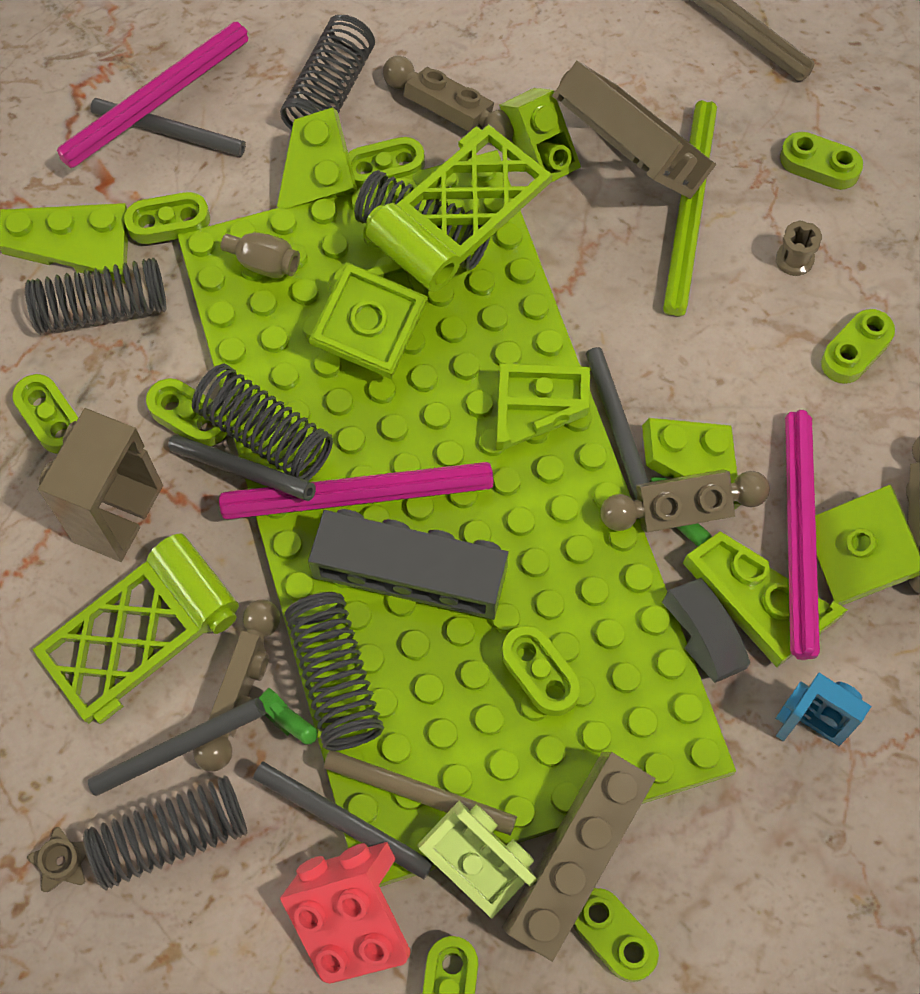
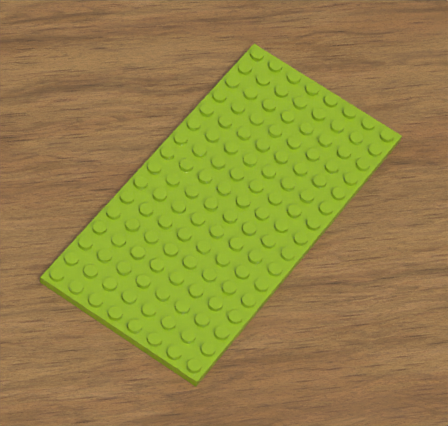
(436, 671)

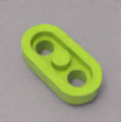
(387, 157)
(821, 160)
(167, 215)
(860, 343)
(47, 417)
(182, 418)
(544, 670)
(615, 933)
(438, 980)

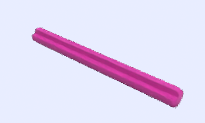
(152, 95)
(360, 490)
(801, 537)

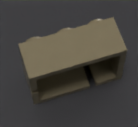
(95, 466)

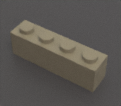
(578, 854)

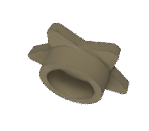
(47, 858)

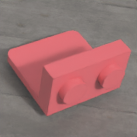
(345, 914)

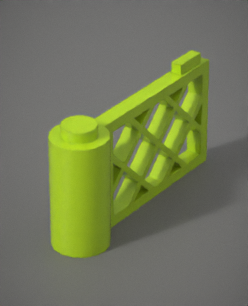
(417, 241)
(187, 588)

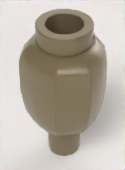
(263, 254)

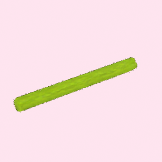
(689, 218)

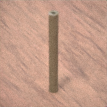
(410, 788)

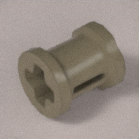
(798, 248)

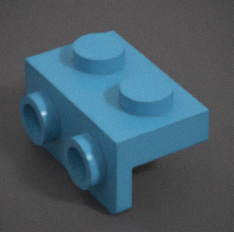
(825, 707)

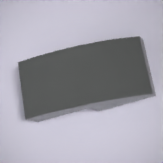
(714, 637)

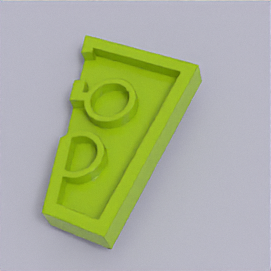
(67, 236)
(753, 593)

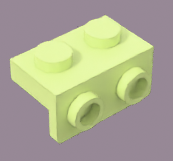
(476, 858)

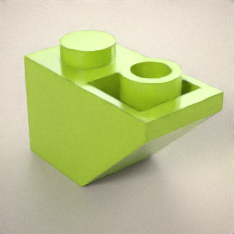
(542, 131)

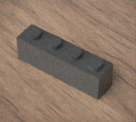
(409, 563)

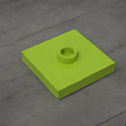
(368, 320)
(866, 546)

